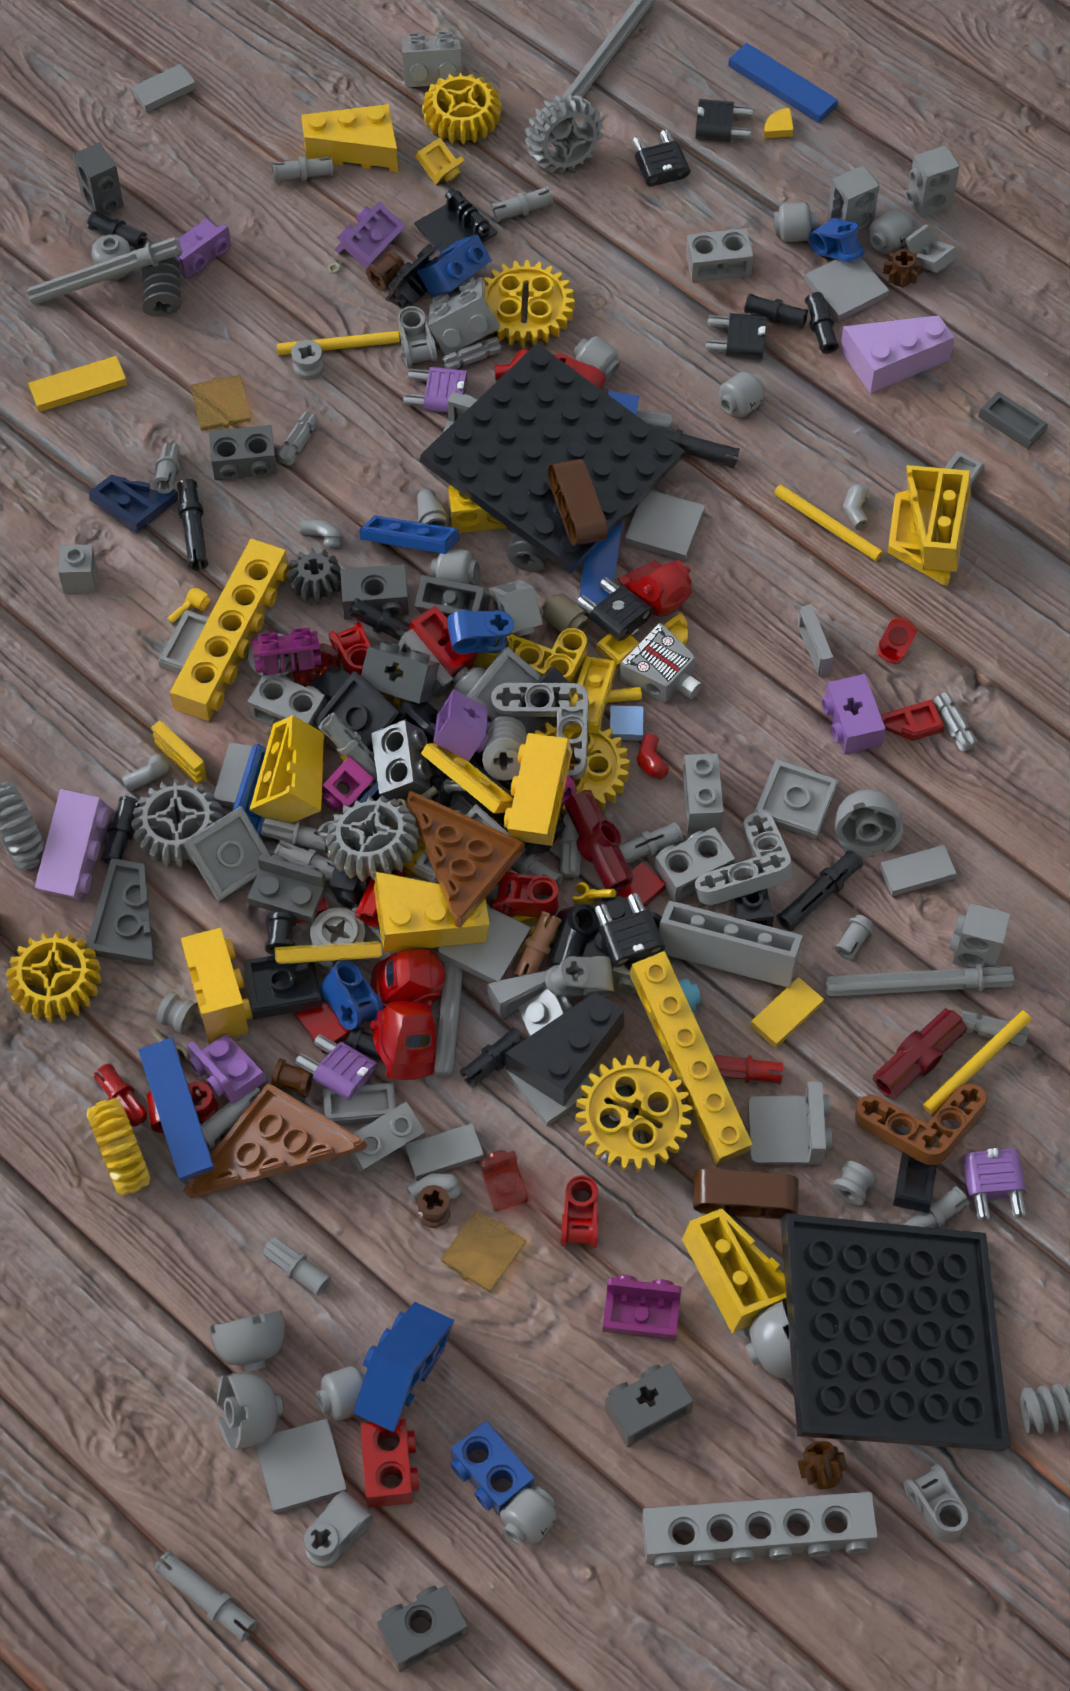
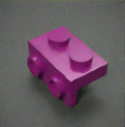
(642, 1307)

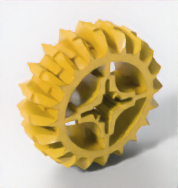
(463, 115)
(38, 967)
(118, 1146)

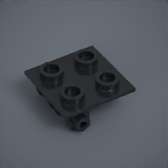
(454, 222)
(408, 285)

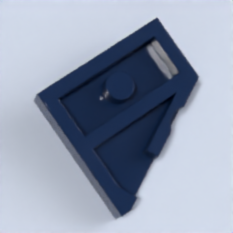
(131, 501)

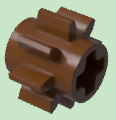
(902, 268)
(822, 1465)

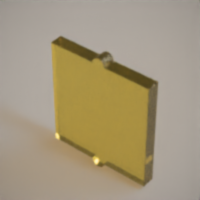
(220, 402)
(483, 1251)

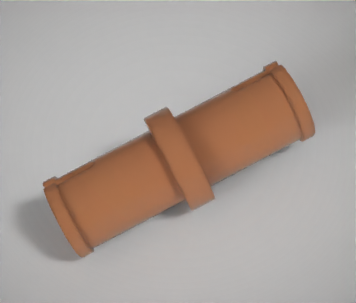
(538, 944)

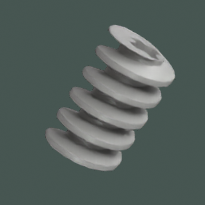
(502, 747)
(1045, 1407)

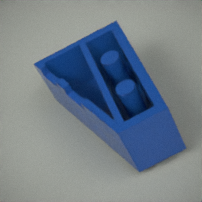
(400, 1362)

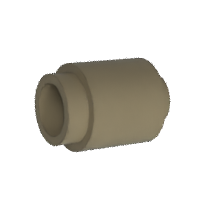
(565, 613)

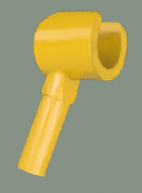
(194, 598)
(589, 895)

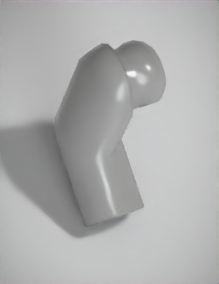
(852, 505)
(322, 528)
(155, 770)
(446, 1181)

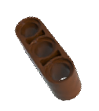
(577, 502)
(745, 1193)

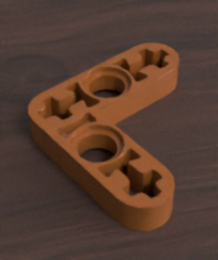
(923, 1133)

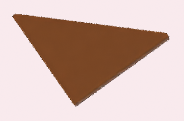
(463, 854)
(272, 1139)

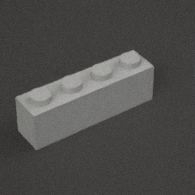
(730, 943)

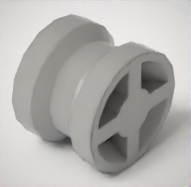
(310, 366)
(176, 1012)
(854, 1183)

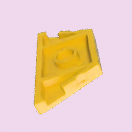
(904, 539)

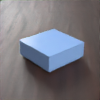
(627, 722)

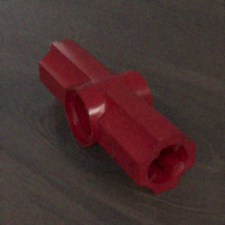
(598, 840)
(919, 1053)

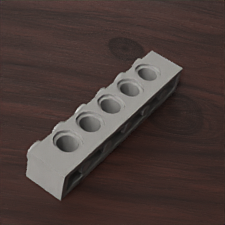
(852, 1509)

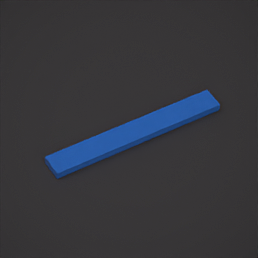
(603, 558)

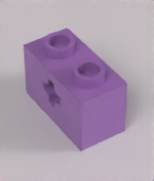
(854, 714)
(462, 726)

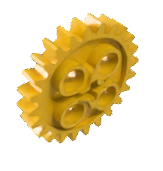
(549, 302)
(602, 754)
(619, 1141)

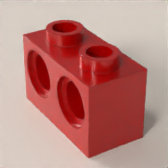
(434, 633)
(382, 1463)

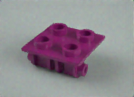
(300, 641)

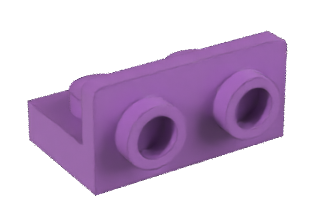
(371, 235)
(201, 246)
(226, 1068)

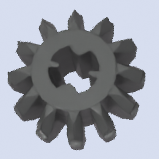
(314, 575)

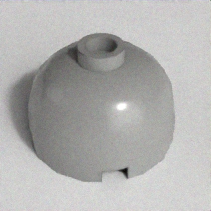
(868, 822)
(249, 1339)
(771, 1341)
(249, 1409)

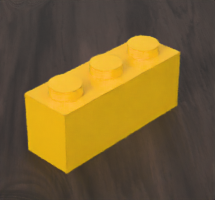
(538, 789)

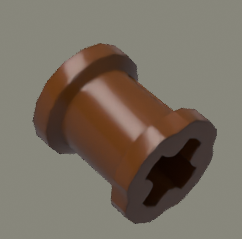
(385, 270)
(292, 1078)
(427, 1198)

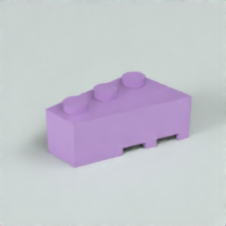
(895, 349)
(73, 845)

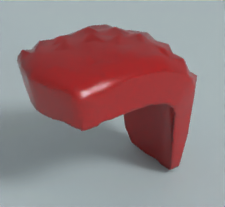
(896, 640)

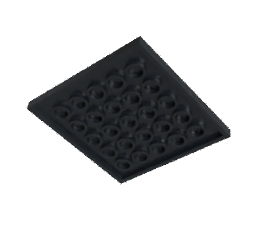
(542, 417)
(893, 1334)

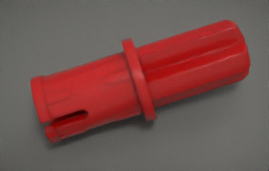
(748, 1068)
(117, 1088)

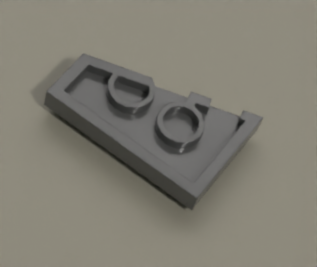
(122, 916)

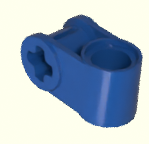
(837, 240)
(476, 633)
(348, 995)

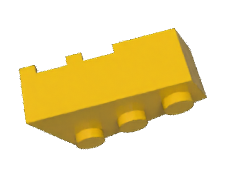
(352, 136)
(940, 512)
(290, 772)
(417, 916)
(216, 984)
(733, 1268)

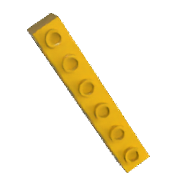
(256, 562)
(690, 1058)

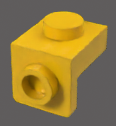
(439, 162)

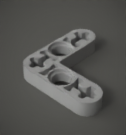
(565, 713)
(774, 864)

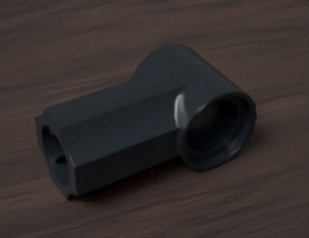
(570, 937)

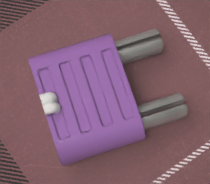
(440, 385)
(342, 1070)
(993, 1176)

